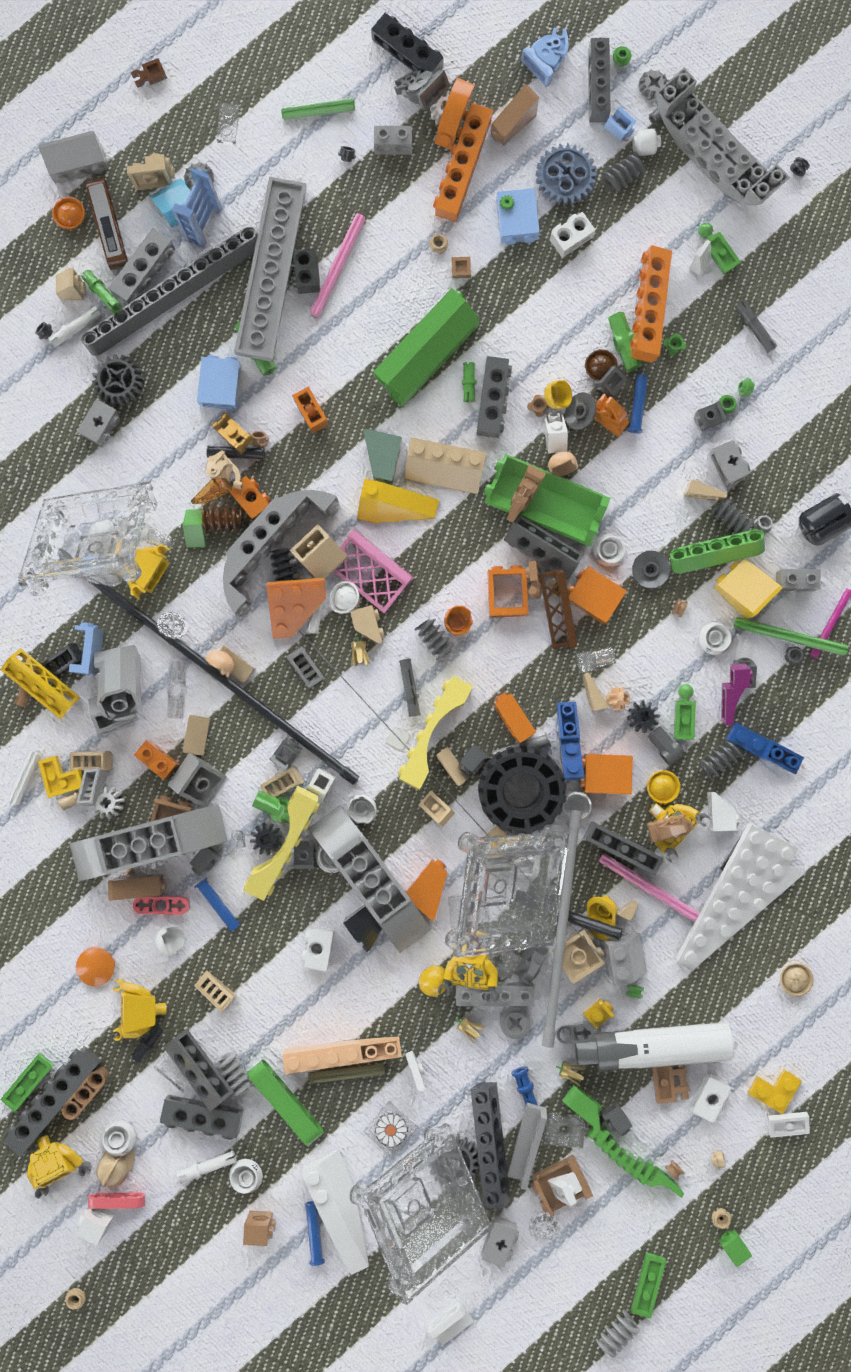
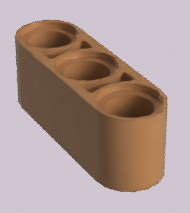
(78, 1098)

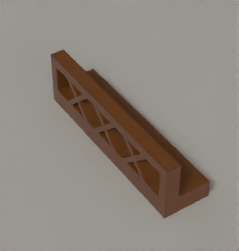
(566, 612)

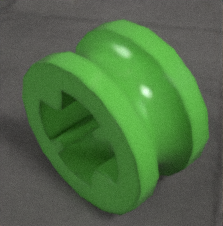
(634, 991)

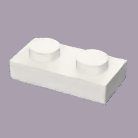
(788, 1124)

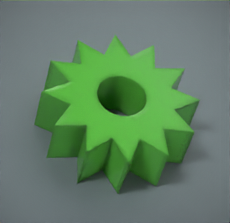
(504, 199)

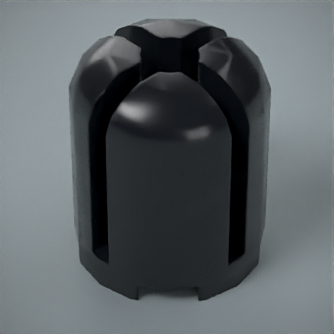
(825, 520)

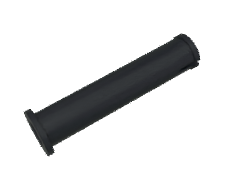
(231, 452)
(595, 925)

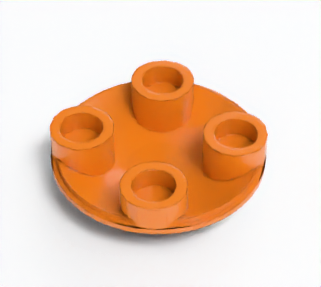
(95, 966)

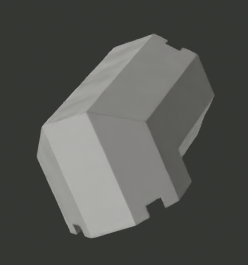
(118, 682)

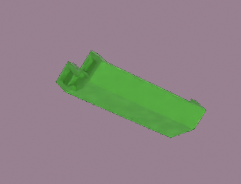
(427, 347)
(557, 504)

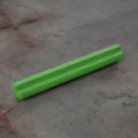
(318, 109)

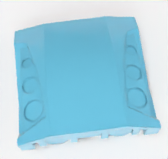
(166, 197)

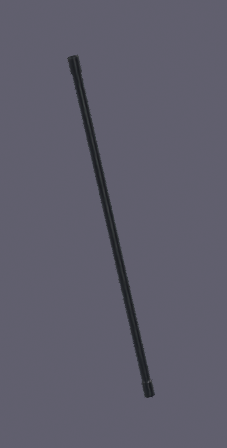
(343, 771)

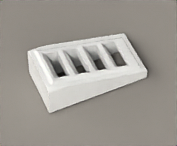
(702, 259)

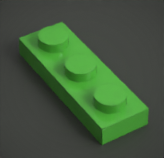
(27, 1082)
(648, 1285)

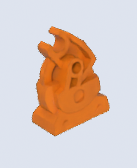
(611, 415)

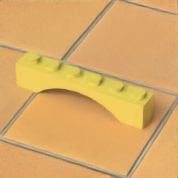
(417, 769)
(263, 876)

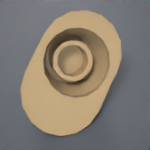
(113, 1170)

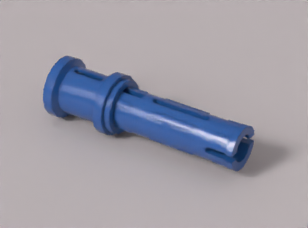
(524, 1087)

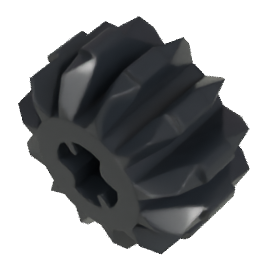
(649, 714)
(263, 832)

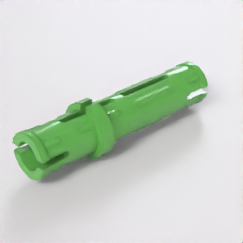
(96, 285)

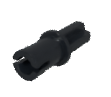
(147, 1043)

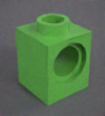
(735, 1247)

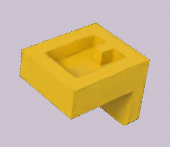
(599, 1012)

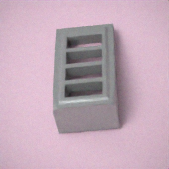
(296, 653)
(91, 777)

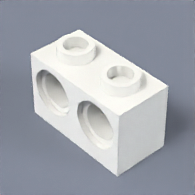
(575, 237)

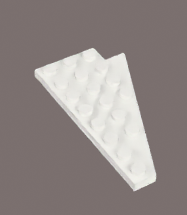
(748, 883)

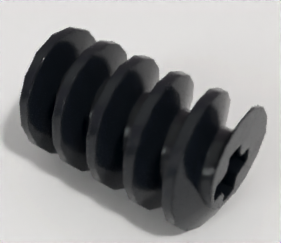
(283, 565)

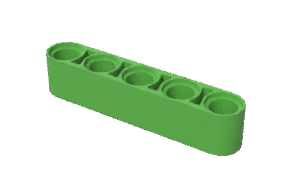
(717, 551)
(285, 1102)

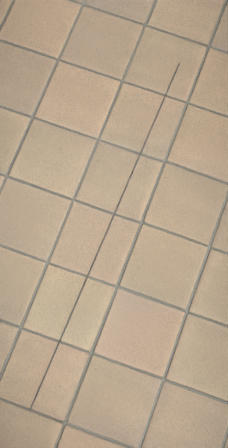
(429, 771)

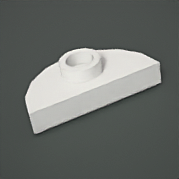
(417, 1070)

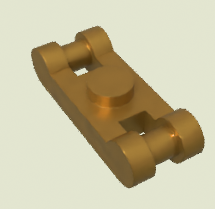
(233, 433)

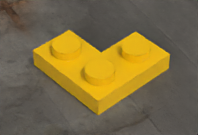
(55, 780)
(777, 1095)

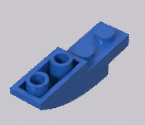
(569, 741)
(764, 749)

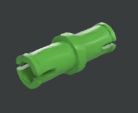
(469, 381)

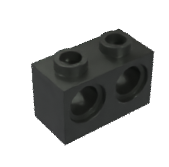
(309, 271)

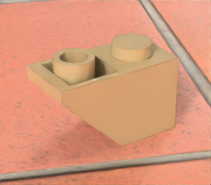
(70, 285)
(366, 624)

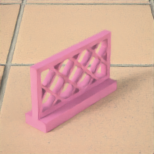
(380, 558)

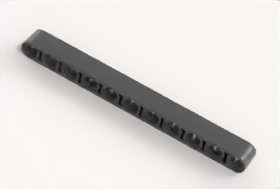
(170, 292)

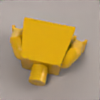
(153, 565)
(137, 1010)

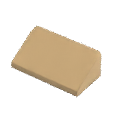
(241, 669)
(196, 735)
(452, 766)

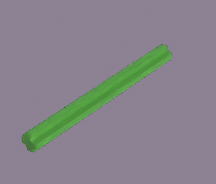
(791, 636)

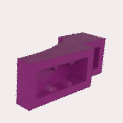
(731, 692)

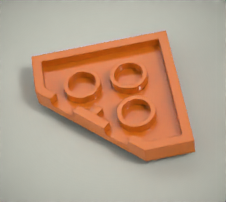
(293, 604)

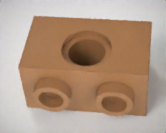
(258, 1228)

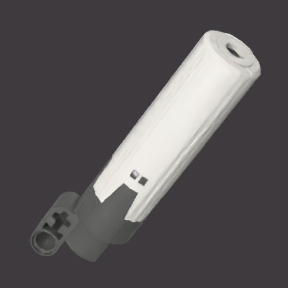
(651, 1046)

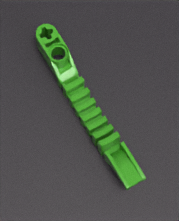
(589, 1110)

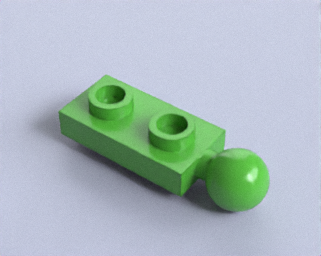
(720, 249)
(684, 714)

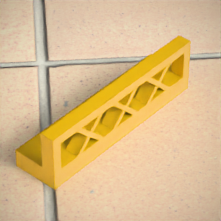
(38, 685)

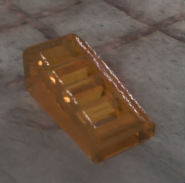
(212, 490)

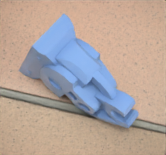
(546, 55)

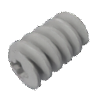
(233, 1073)
(619, 1335)

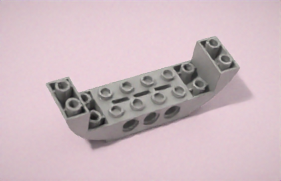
(713, 145)
(286, 510)
(148, 842)
(370, 878)

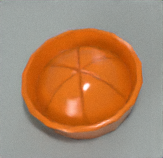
(68, 213)

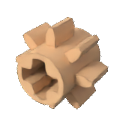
(618, 698)

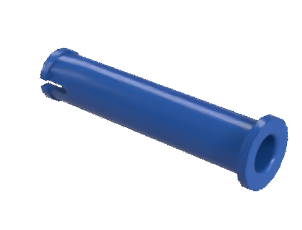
(638, 404)
(217, 904)
(314, 1234)

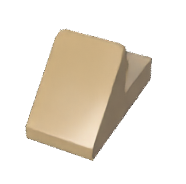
(436, 808)

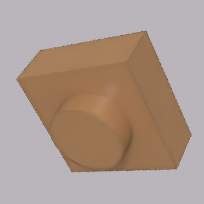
(461, 267)

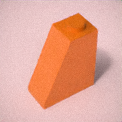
(428, 888)

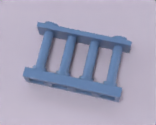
(197, 208)

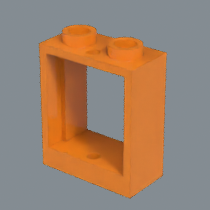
(507, 611)
(513, 717)

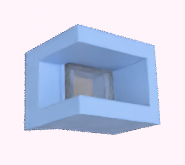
(620, 124)

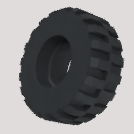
(530, 817)

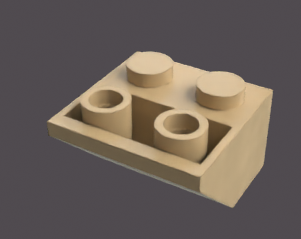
(319, 553)

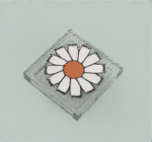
(390, 1129)

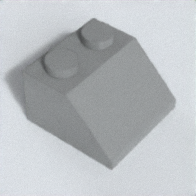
(197, 780)

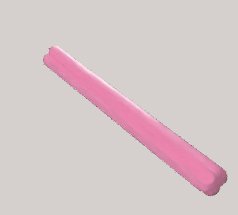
(337, 265)
(649, 887)

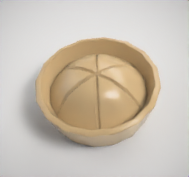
(796, 979)

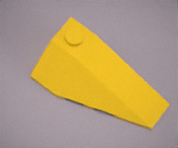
(389, 503)

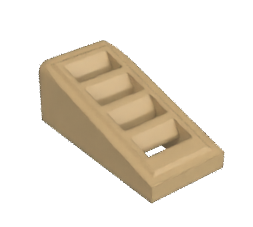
(702, 491)
(594, 696)
(103, 760)
(296, 776)
(210, 996)

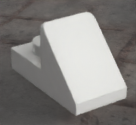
(565, 1188)

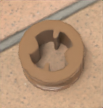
(679, 607)
(674, 1170)

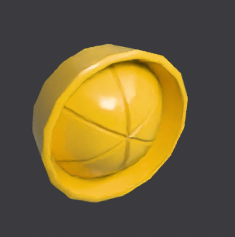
(663, 786)

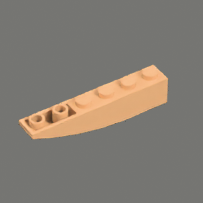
(340, 1054)

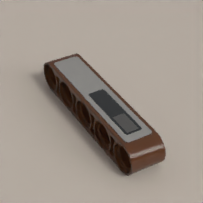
(107, 223)

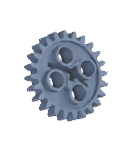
(553, 184)

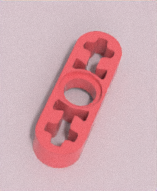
(175, 910)
(116, 1200)

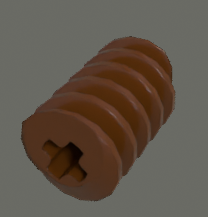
(222, 520)

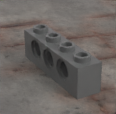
(599, 79)
(494, 367)
(539, 538)
(623, 848)
(198, 1070)
(171, 1118)

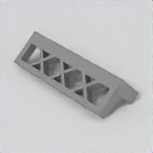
(527, 1144)

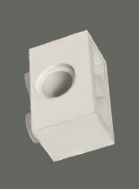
(320, 960)
(710, 1086)
(94, 1224)

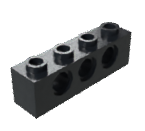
(388, 26)

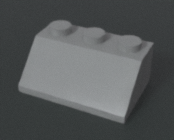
(74, 157)

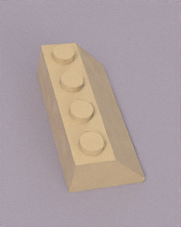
(444, 465)

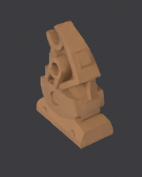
(526, 491)
(669, 828)

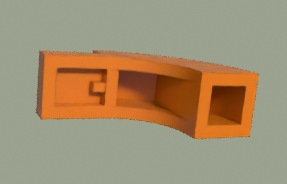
(453, 113)

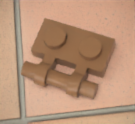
(532, 574)
(664, 1083)

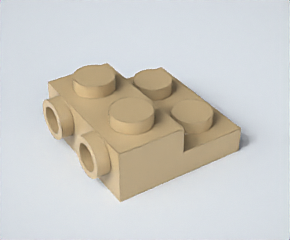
(153, 174)
(579, 957)

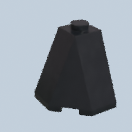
(363, 927)

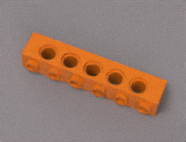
(475, 116)
(660, 260)

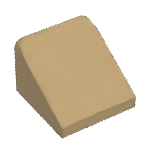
(628, 910)

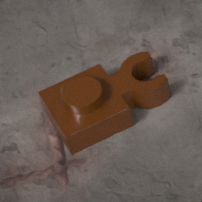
(152, 72)

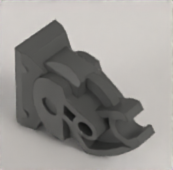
(422, 87)
(531, 964)

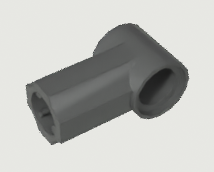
(669, 749)

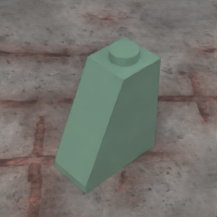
(383, 454)

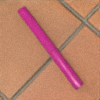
(833, 619)

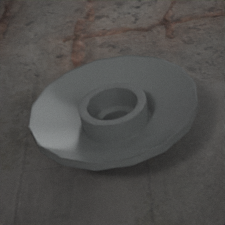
(580, 411)
(657, 562)

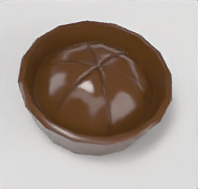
(599, 363)

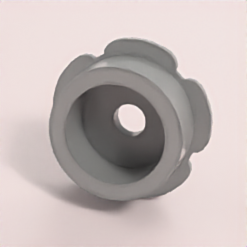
(766, 521)

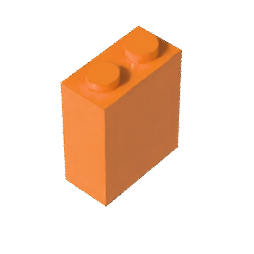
(595, 595)
(607, 774)

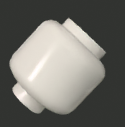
(646, 142)

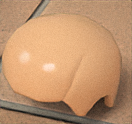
(562, 463)
(221, 661)

